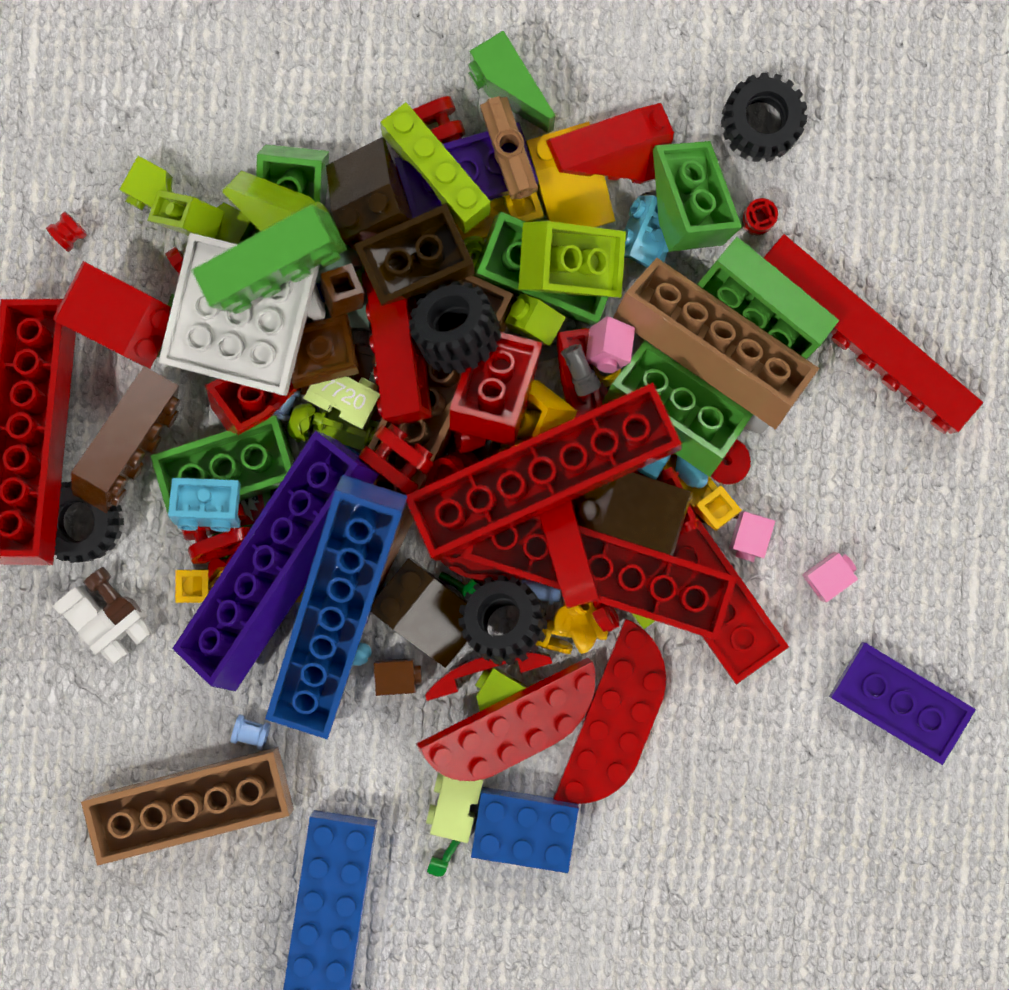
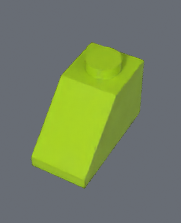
(185, 214)
(534, 319)
(495, 687)

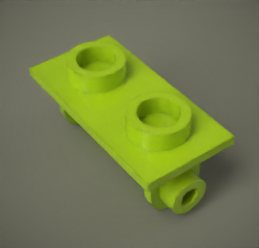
(345, 432)

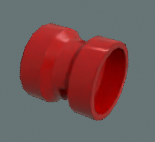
(754, 218)

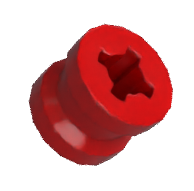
(66, 231)

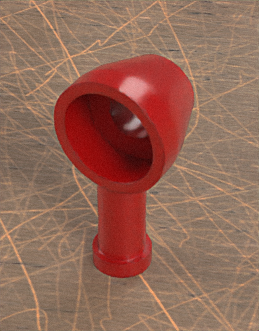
(465, 443)

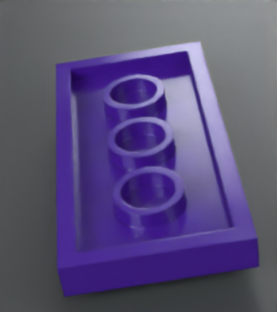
(476, 158)
(902, 703)

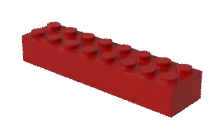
(33, 427)
(543, 472)
(624, 575)

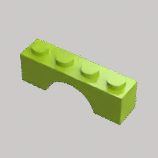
(147, 178)
(449, 181)

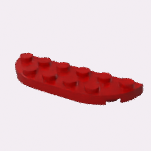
(616, 719)
(513, 727)

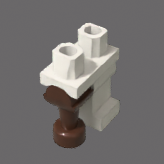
(104, 626)

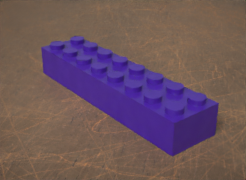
(268, 566)

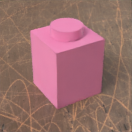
(610, 345)
(751, 536)
(831, 576)

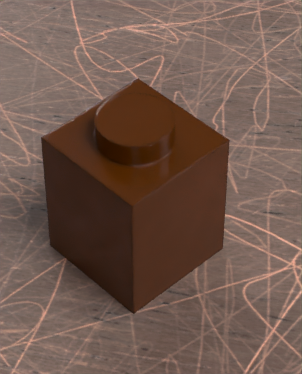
(341, 290)
(396, 676)

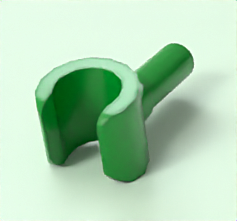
(458, 584)
(439, 866)

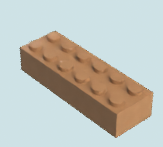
(715, 342)
(187, 806)

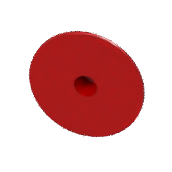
(734, 465)

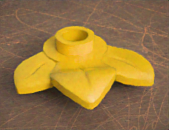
(580, 625)

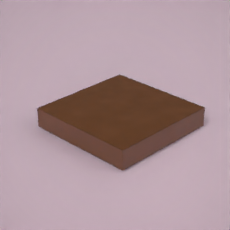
(325, 352)

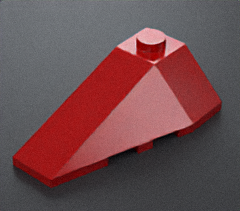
(614, 146)
(243, 406)

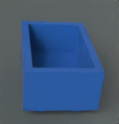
(524, 830)

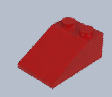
(114, 315)
(495, 394)

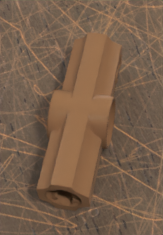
(503, 130)

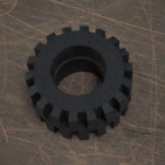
(776, 94)
(467, 343)
(98, 542)
(487, 600)

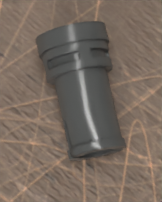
(583, 376)

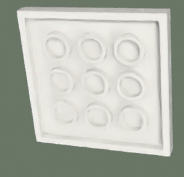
(242, 348)

